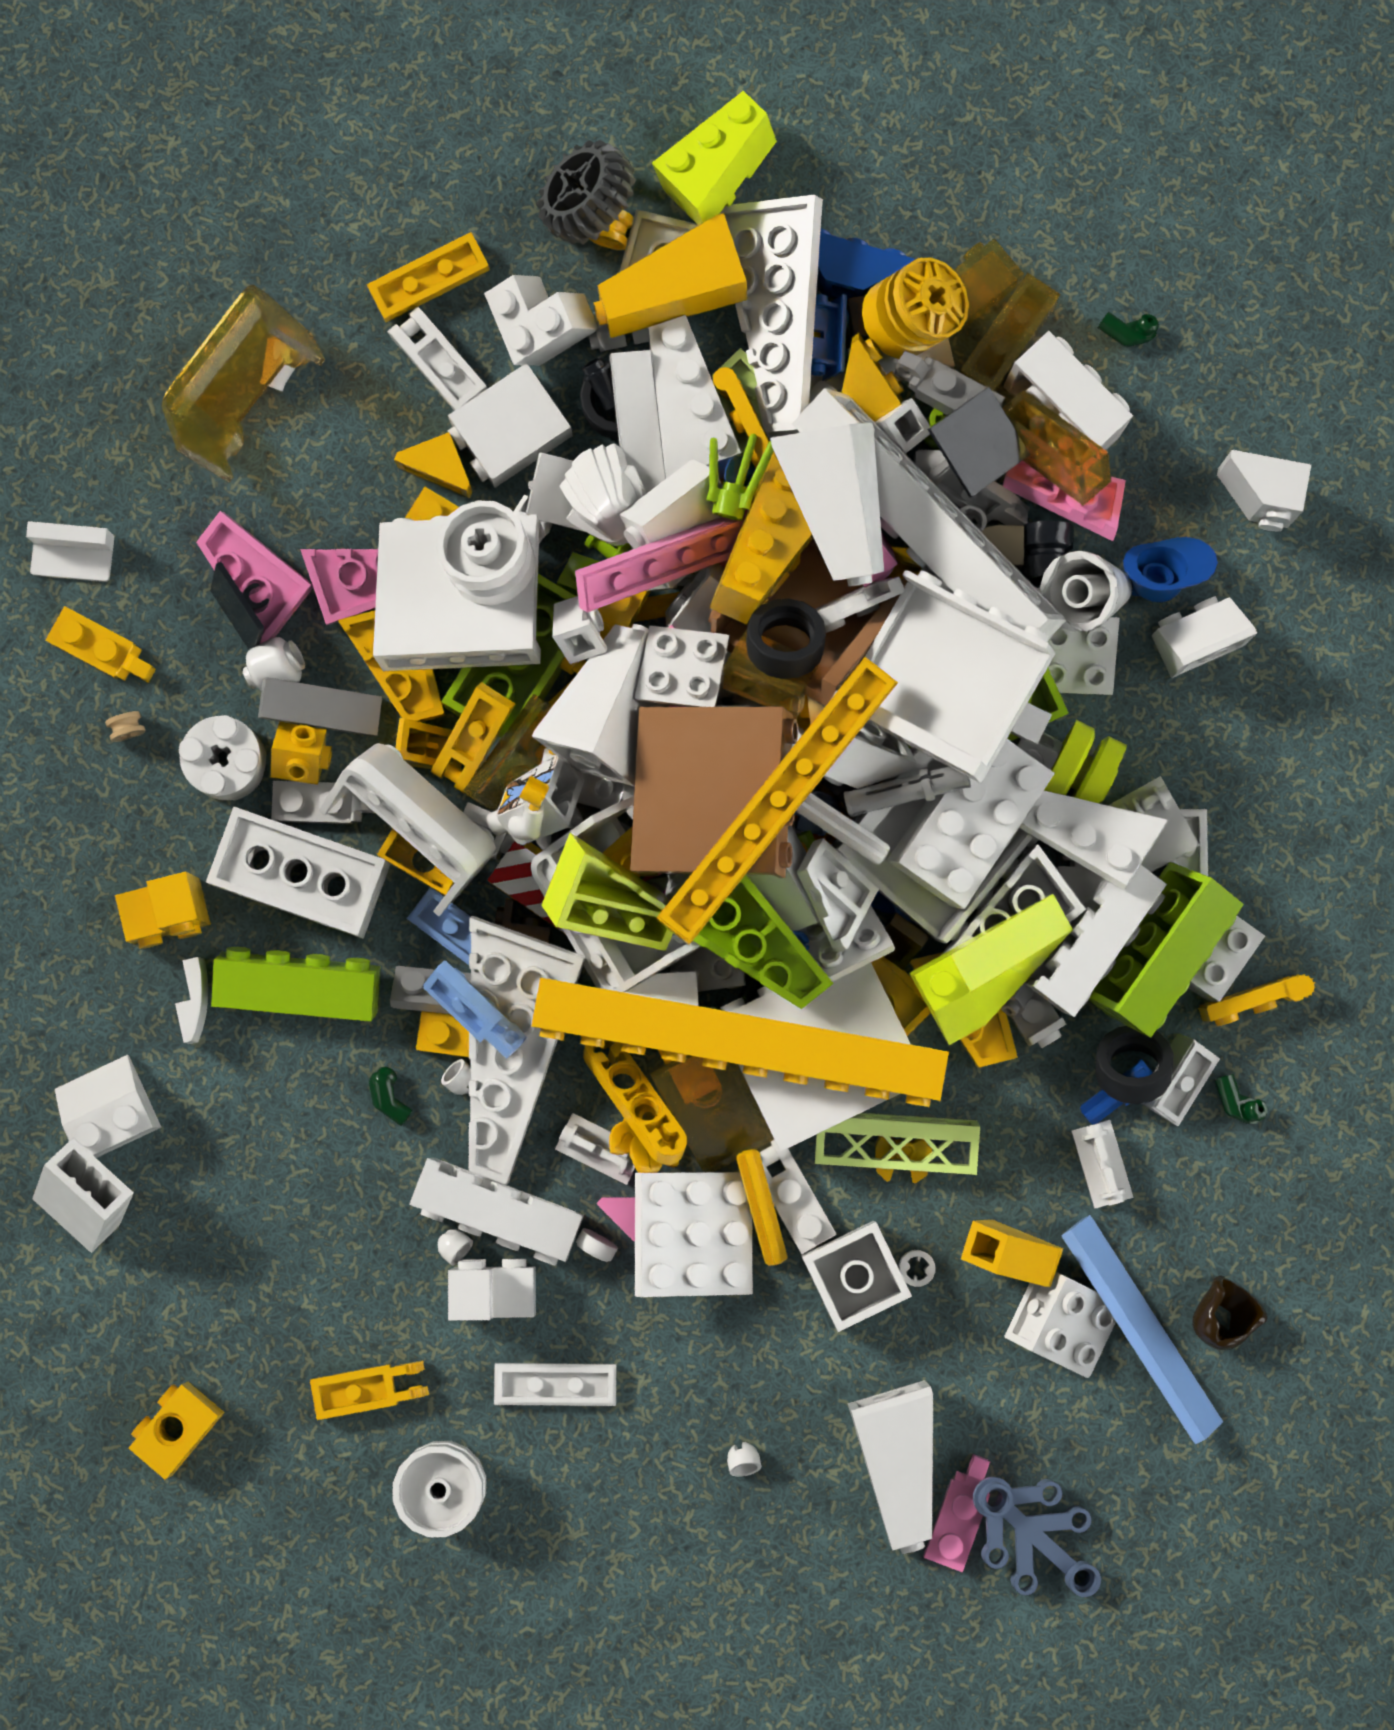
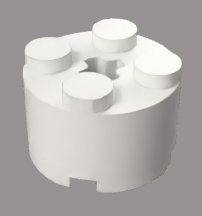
(200, 758)

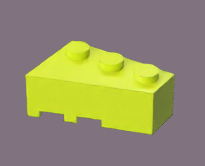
(716, 158)
(604, 898)

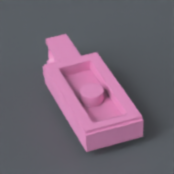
(957, 1518)

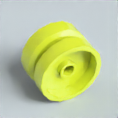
(1086, 773)

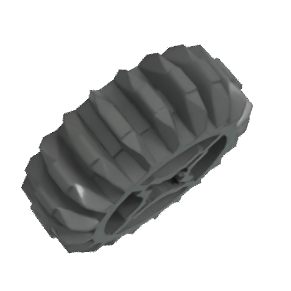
(586, 192)

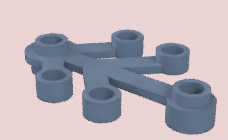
(1030, 1531)

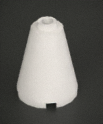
(1085, 589)

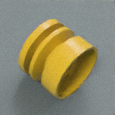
(915, 308)

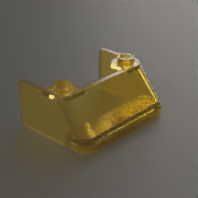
(230, 375)

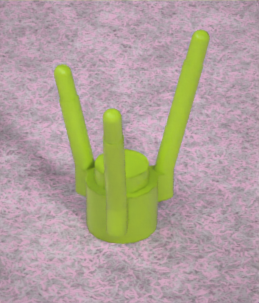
(734, 497)

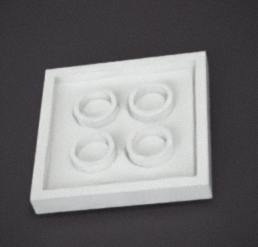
(692, 1235)

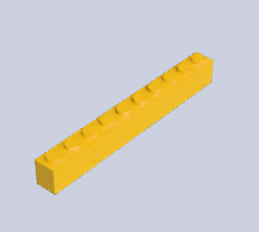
(741, 1040)

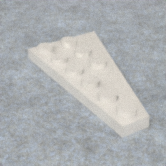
(780, 263)
(503, 1090)

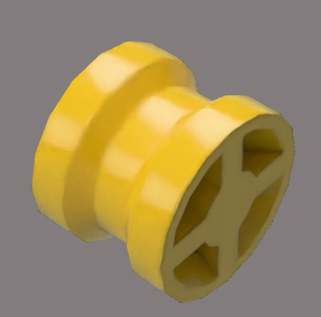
(616, 238)

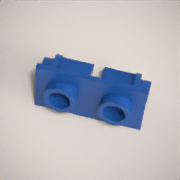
(829, 350)

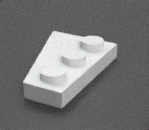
(1094, 834)

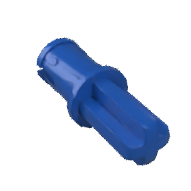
(1102, 1105)

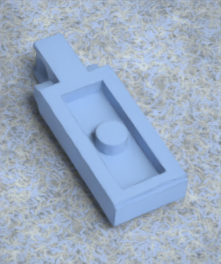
(473, 1010)

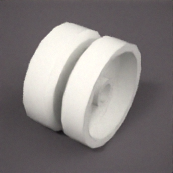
(486, 552)
(445, 1464)

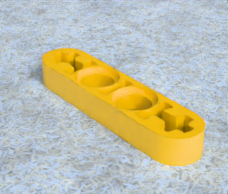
(640, 1094)

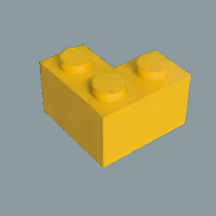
(163, 908)

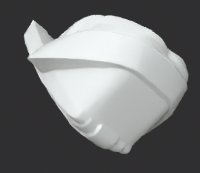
(599, 490)

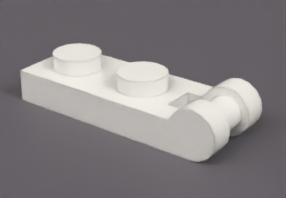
(437, 360)
(796, 1201)

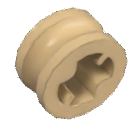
(125, 726)

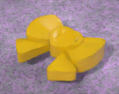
(915, 1150)

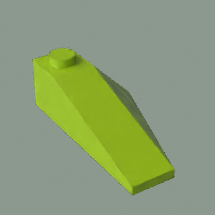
(761, 944)

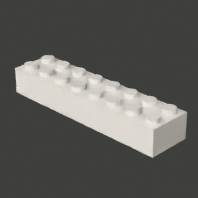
(934, 525)

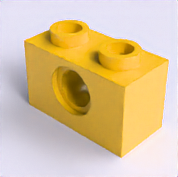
(166, 1453)

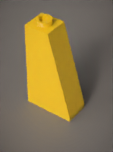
(677, 280)

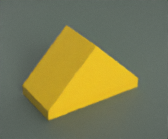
(436, 462)
(421, 742)

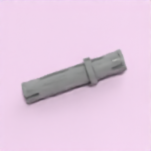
(900, 791)

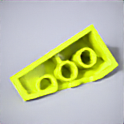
(983, 973)

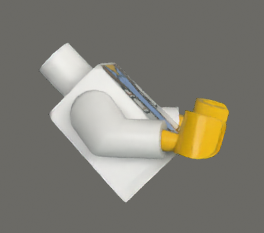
(538, 801)

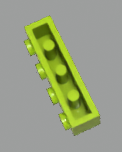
(296, 984)

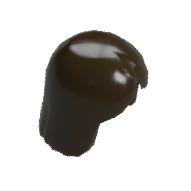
(1245, 1312)

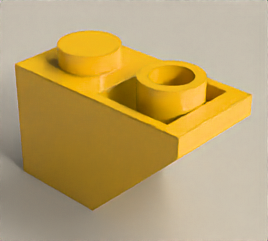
(868, 382)
(1011, 1252)

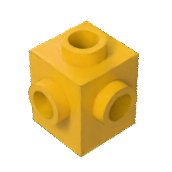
(299, 753)

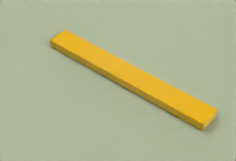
(776, 801)

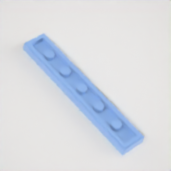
(1142, 1329)

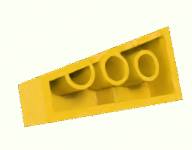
(764, 549)

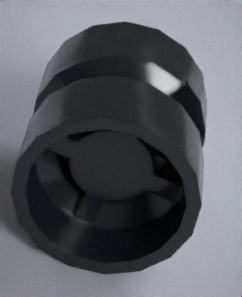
(1045, 543)

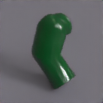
(1130, 333)
(383, 1097)
(1238, 1105)

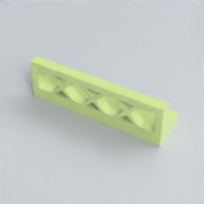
(907, 1128)

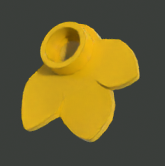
(624, 1141)

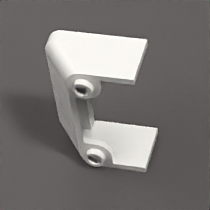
(417, 814)
(609, 962)

